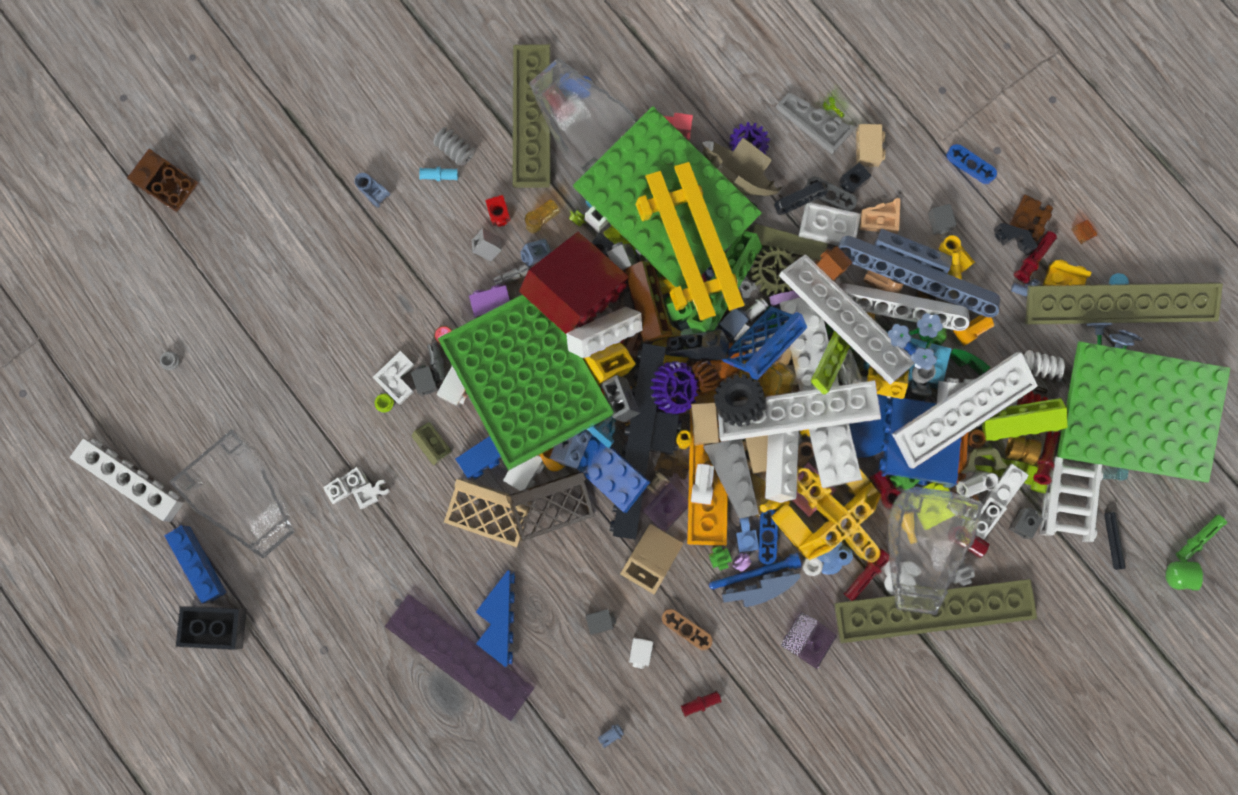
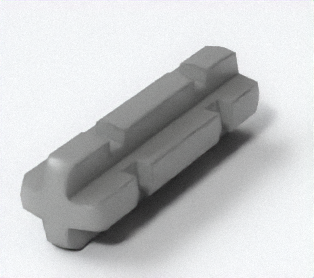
(512, 275)

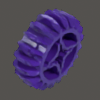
(669, 386)

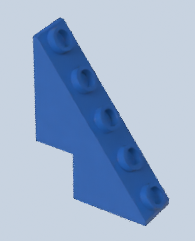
(497, 612)

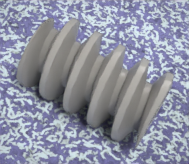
(452, 147)

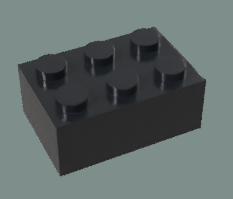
(211, 627)

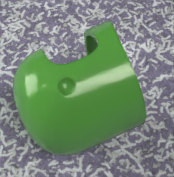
(1184, 575)

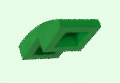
(962, 358)

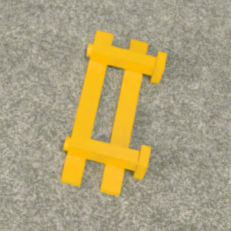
(664, 203)

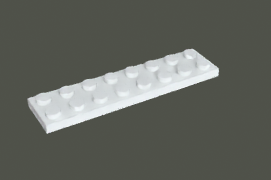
(847, 318)
(964, 410)
(808, 411)

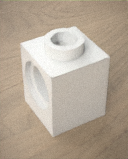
(640, 652)

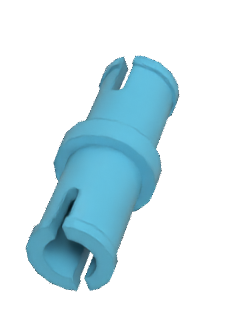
(438, 174)

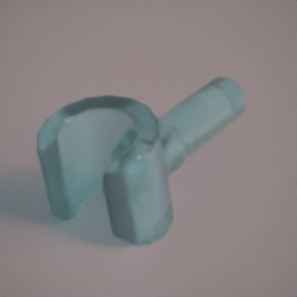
(1120, 475)

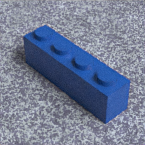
(479, 458)
(195, 564)

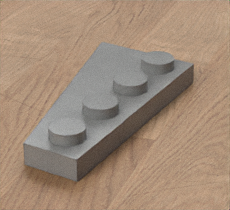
(733, 472)

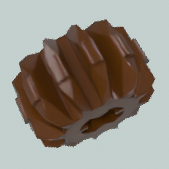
(706, 375)

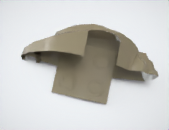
(742, 167)

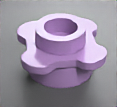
(742, 561)

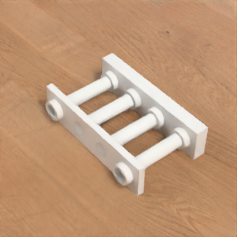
(1052, 506)

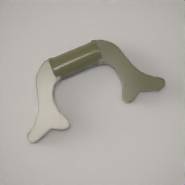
(982, 452)

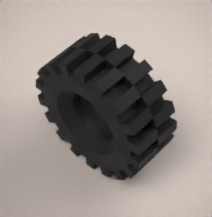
(735, 389)

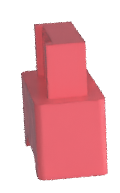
(682, 123)

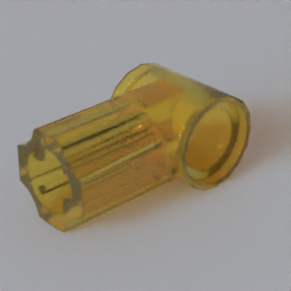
(542, 214)

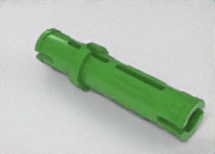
(1195, 544)

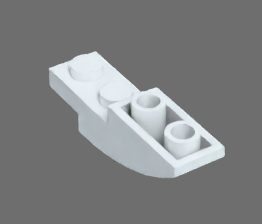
(996, 500)

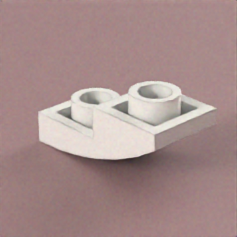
(343, 486)

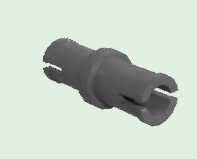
(437, 362)

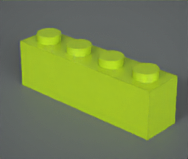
(1026, 419)

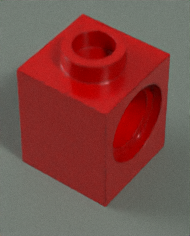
(494, 204)

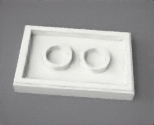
(828, 223)

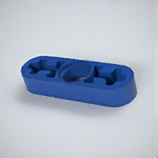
(979, 163)
(773, 551)

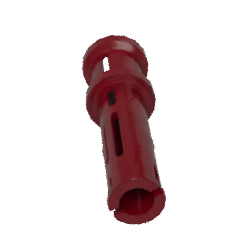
(1031, 263)
(1046, 463)
(867, 575)

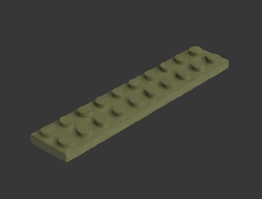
(1123, 303)
(960, 609)

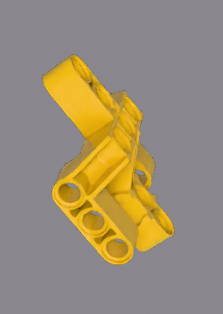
(816, 544)

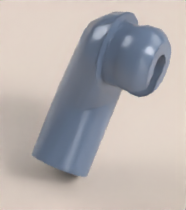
(1022, 290)

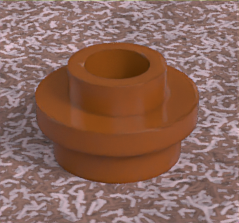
(981, 438)

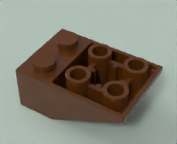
(162, 180)

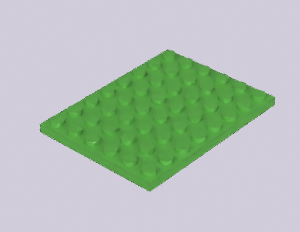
(620, 180)
(524, 380)
(1143, 412)

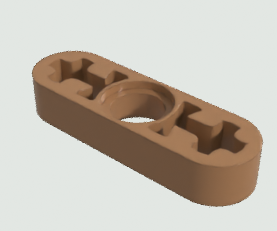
(702, 633)

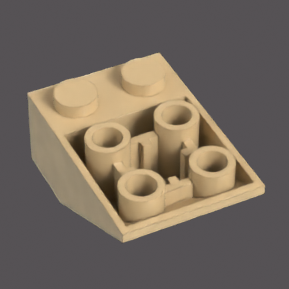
(651, 559)

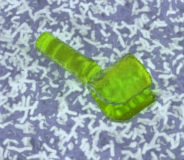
(832, 107)

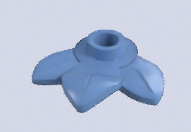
(831, 559)

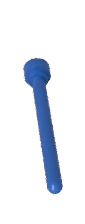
(792, 562)

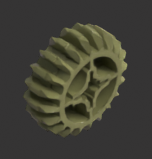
(769, 271)

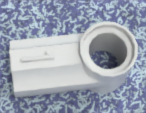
(977, 483)
(703, 488)

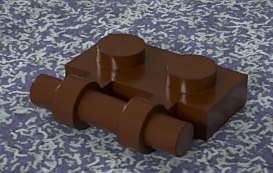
(1026, 212)

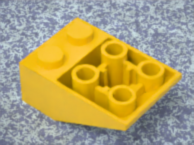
(609, 362)

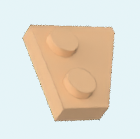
(882, 216)

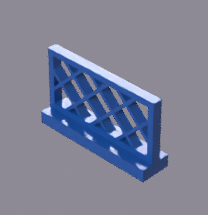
(771, 347)

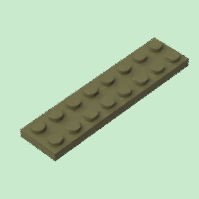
(530, 128)

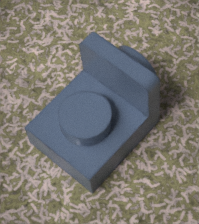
(534, 252)

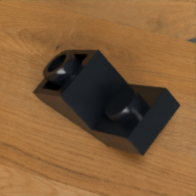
(1007, 233)

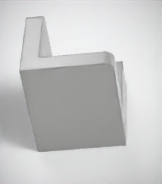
(486, 245)

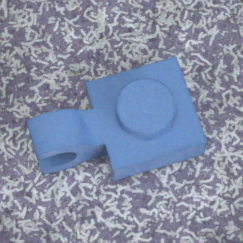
(746, 539)

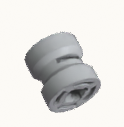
(926, 374)

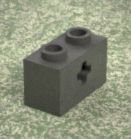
(620, 398)

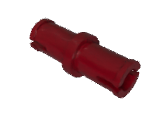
(701, 703)

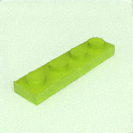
(830, 363)

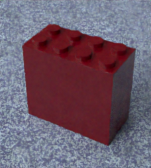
(573, 283)

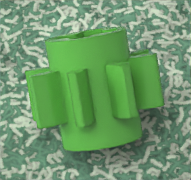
(720, 558)

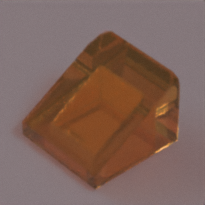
(1084, 231)

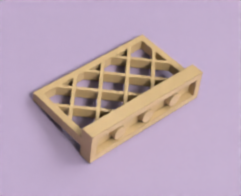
(488, 494)

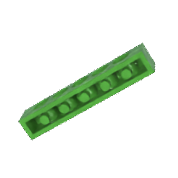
(740, 259)

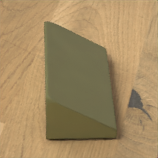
(431, 443)

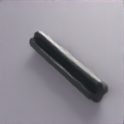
(1114, 540)

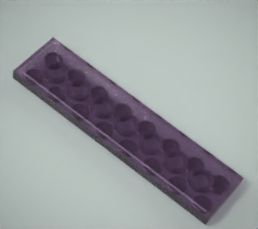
(459, 657)

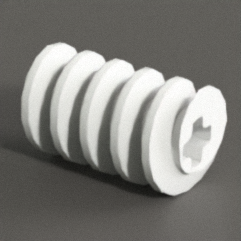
(1045, 365)

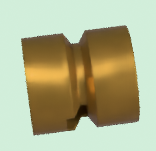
(1027, 450)

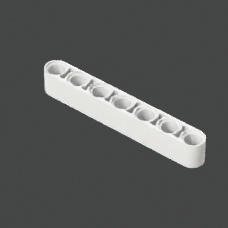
(911, 303)

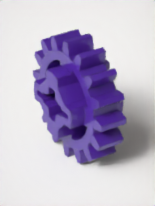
(755, 135)

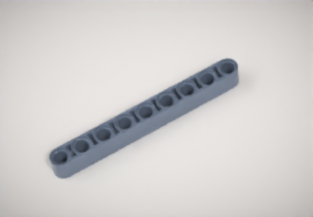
(928, 278)

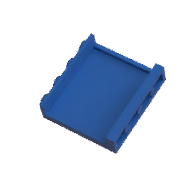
(938, 468)

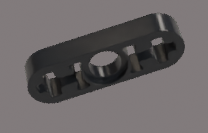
(800, 198)

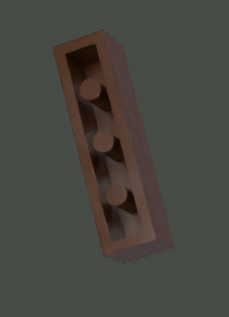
(649, 301)

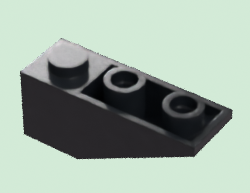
(700, 346)

